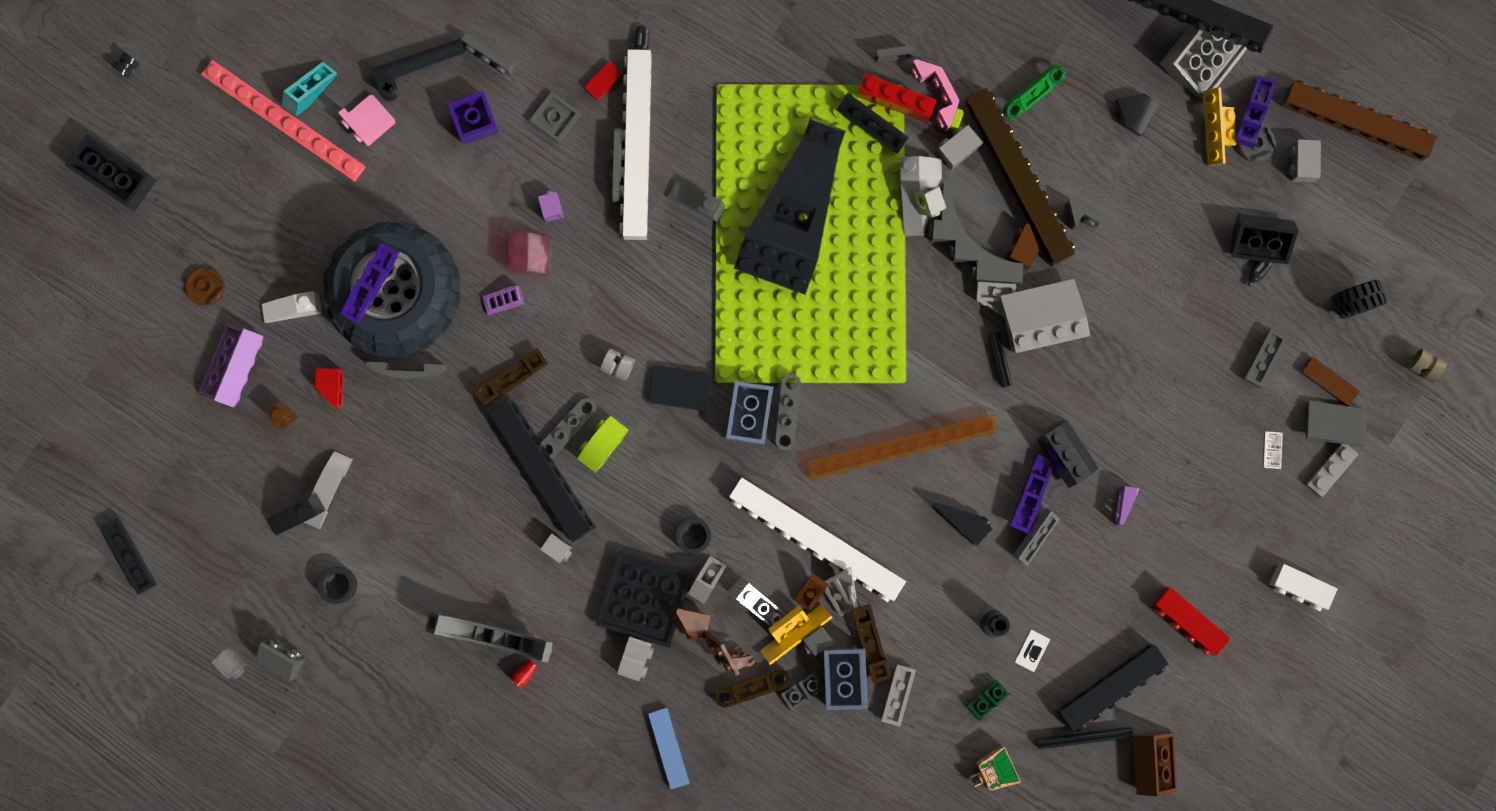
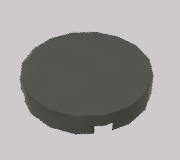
(1263, 147)

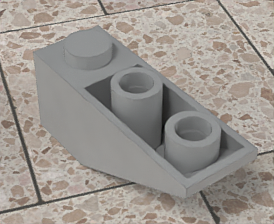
(756, 602)

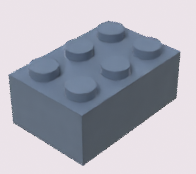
(749, 413)
(845, 679)

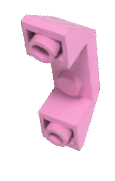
(924, 71)

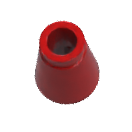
(523, 674)

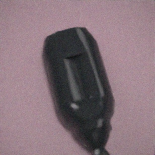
(641, 38)
(1259, 271)

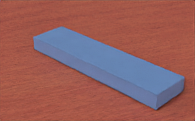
(668, 748)

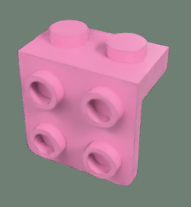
(367, 120)

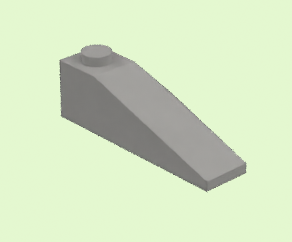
(915, 175)

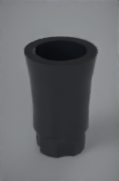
(988, 624)

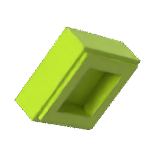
(956, 121)

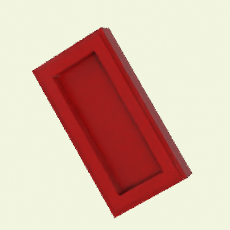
(604, 81)

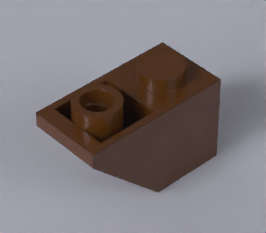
(1025, 247)

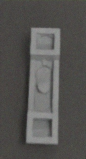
(328, 484)

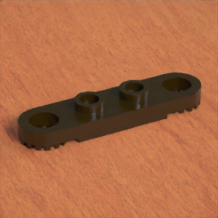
(752, 688)

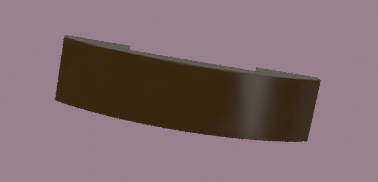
(511, 378)
(870, 640)

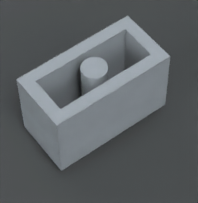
(959, 147)
(1305, 160)

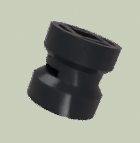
(125, 64)

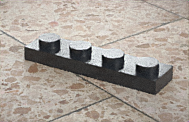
(872, 123)
(128, 556)

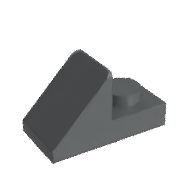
(1079, 211)

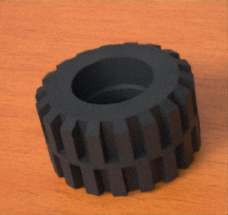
(1359, 299)

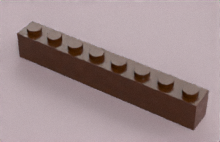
(1359, 120)

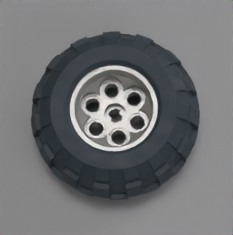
(432, 278)

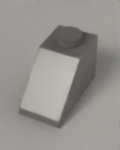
(707, 579)

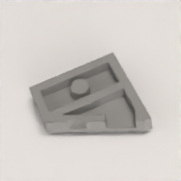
(989, 294)
(842, 591)

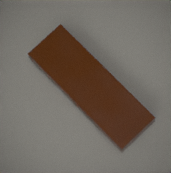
(1330, 381)

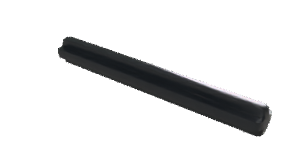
(1084, 738)

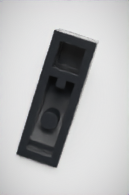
(296, 514)
(968, 524)

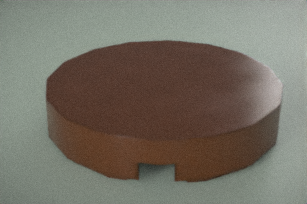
(205, 286)

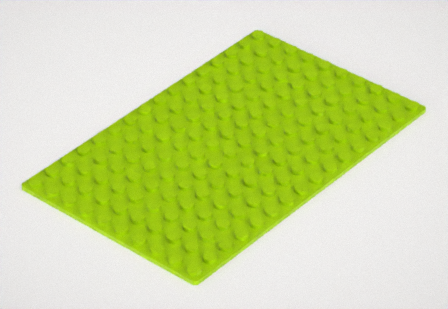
(855, 306)

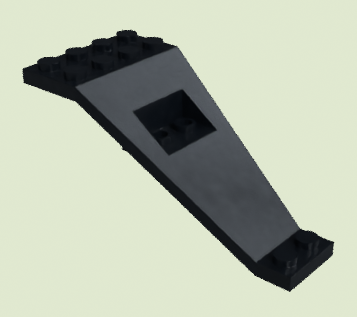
(782, 244)

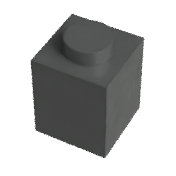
(817, 641)

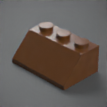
(1155, 763)

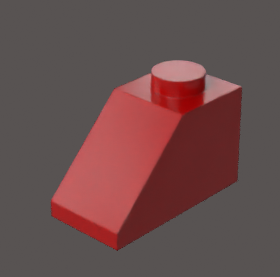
(330, 385)

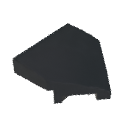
(1136, 111)

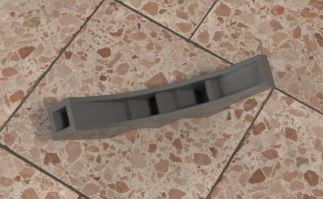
(964, 250)
(489, 635)

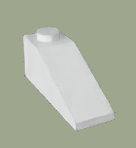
(292, 307)

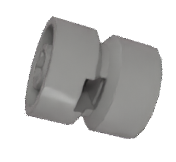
(617, 364)

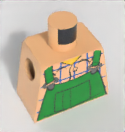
(995, 770)

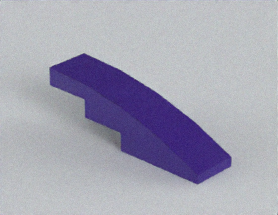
(1256, 112)
(370, 283)
(1032, 494)

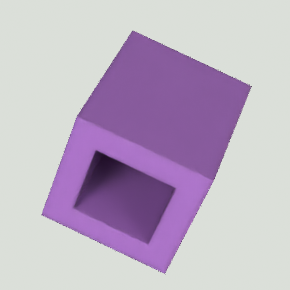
(551, 206)

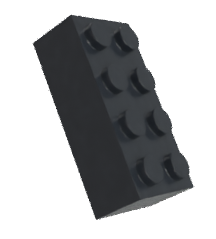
(110, 172)

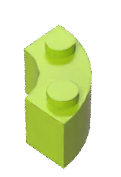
(602, 444)

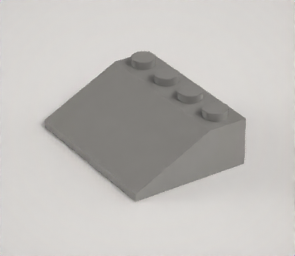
(1201, 60)
(1044, 316)

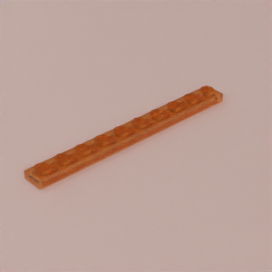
(902, 447)

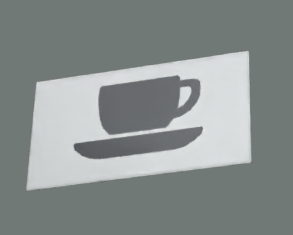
(1032, 650)

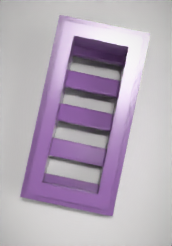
(507, 291)
(1125, 501)

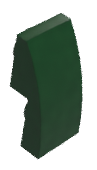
(987, 700)

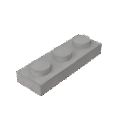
(1331, 469)
(898, 695)

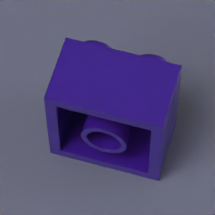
(473, 118)

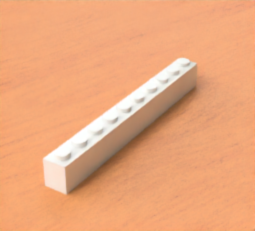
(636, 145)
(817, 539)

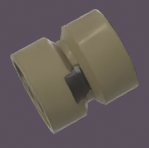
(1429, 366)

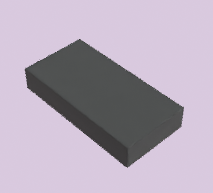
(895, 53)

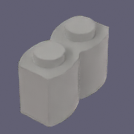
(634, 658)

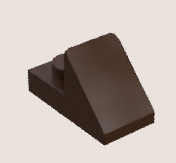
(811, 592)

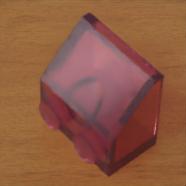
(529, 254)

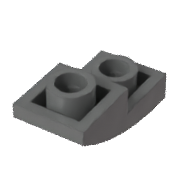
(802, 691)

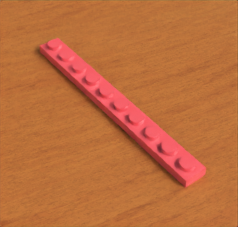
(283, 120)

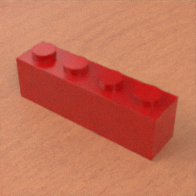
(896, 98)
(1190, 621)

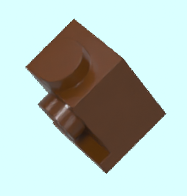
(281, 415)

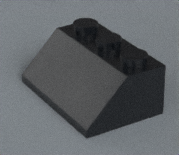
(1263, 236)
(1067, 454)

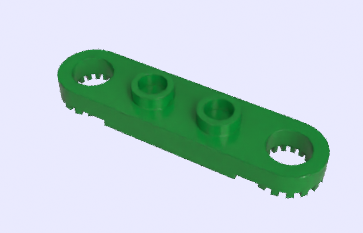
(1034, 91)

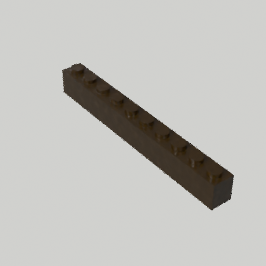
(1019, 177)

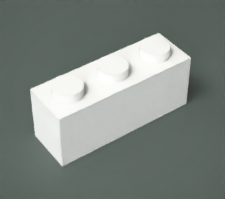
(1302, 587)

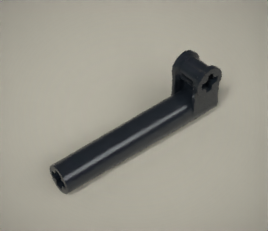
(385, 74)

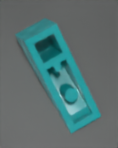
(307, 89)

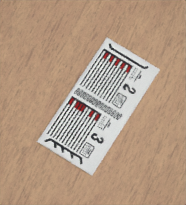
(1273, 450)

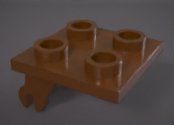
(728, 658)

